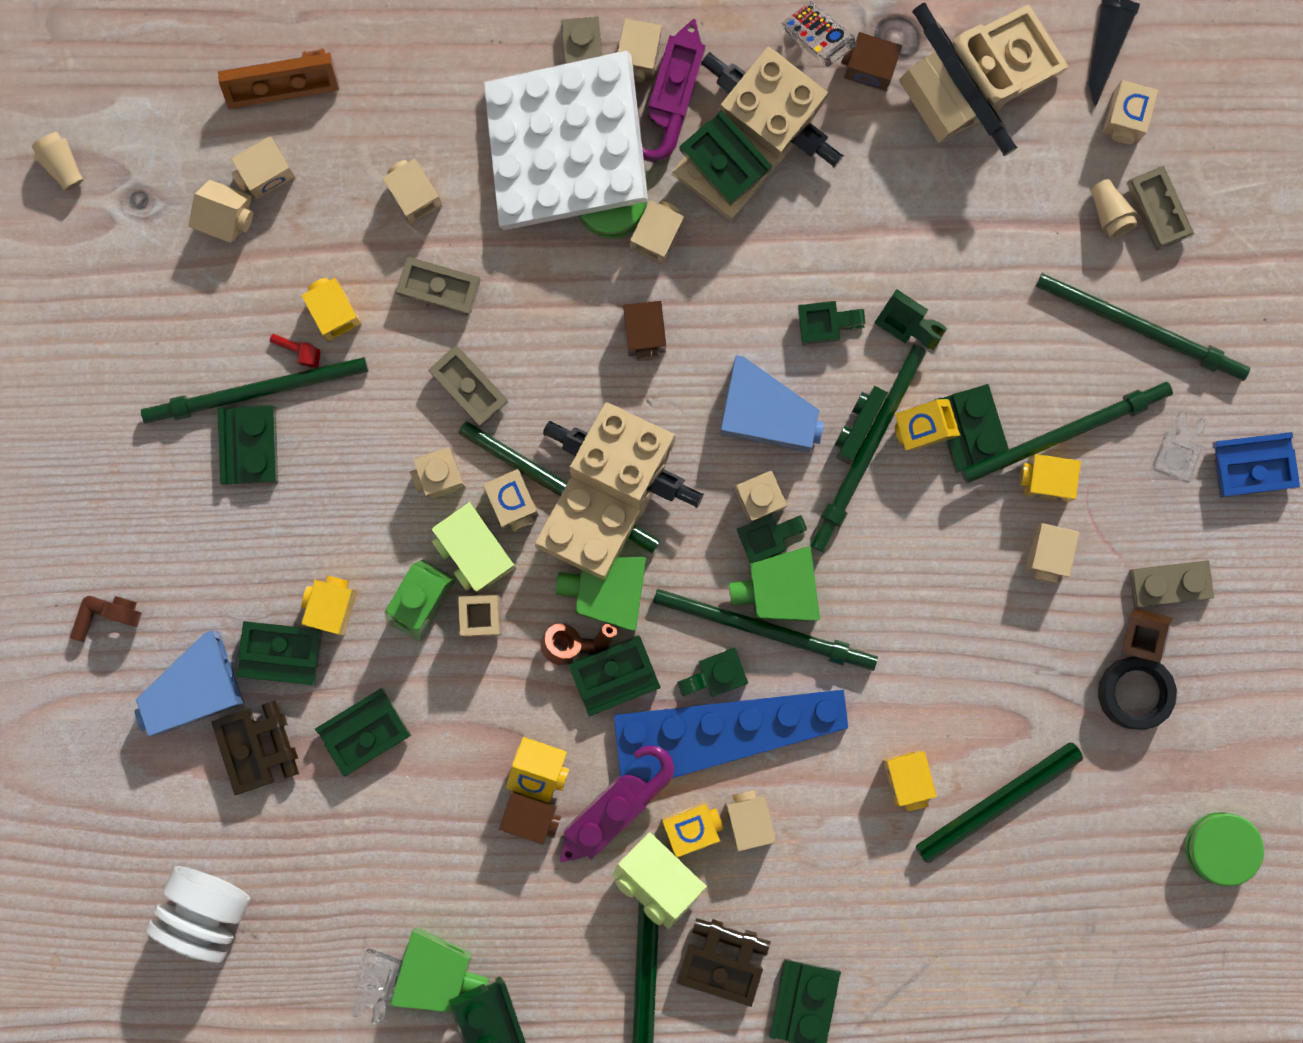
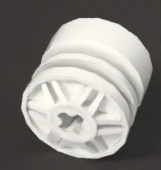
(194, 923)

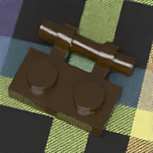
(243, 750)
(718, 973)

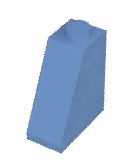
(767, 411)
(190, 689)

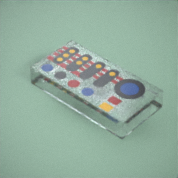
(819, 34)

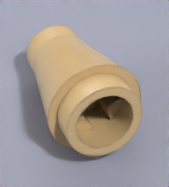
(57, 159)
(1113, 210)

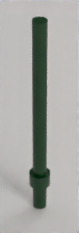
(1209, 358)
(1132, 404)
(182, 407)
(539, 474)
(835, 513)
(836, 651)

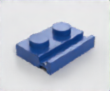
(1256, 465)

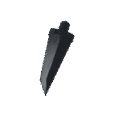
(1113, 27)

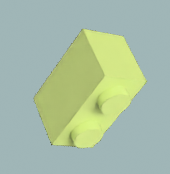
(472, 548)
(658, 881)

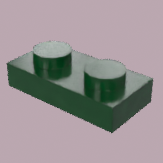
(866, 409)

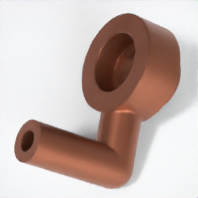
(119, 610)
(573, 643)

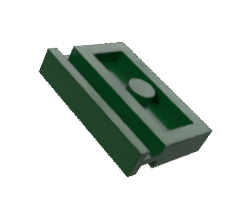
(725, 158)
(978, 427)
(248, 445)
(279, 653)
(614, 675)
(363, 732)
(804, 1003)
(487, 1015)

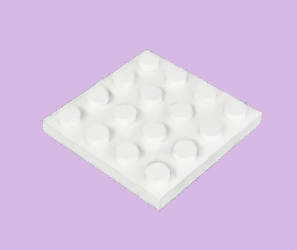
(565, 141)

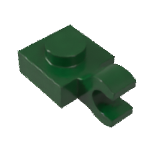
(905, 319)
(822, 322)
(765, 538)
(719, 674)

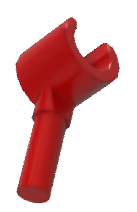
(307, 353)

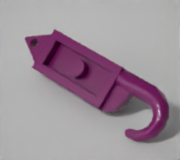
(674, 88)
(615, 808)

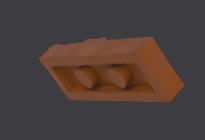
(279, 80)

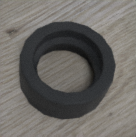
(1167, 693)

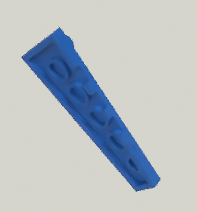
(724, 731)

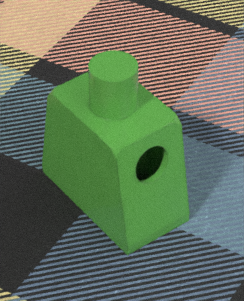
(780, 588)
(418, 599)
(610, 600)
(433, 973)

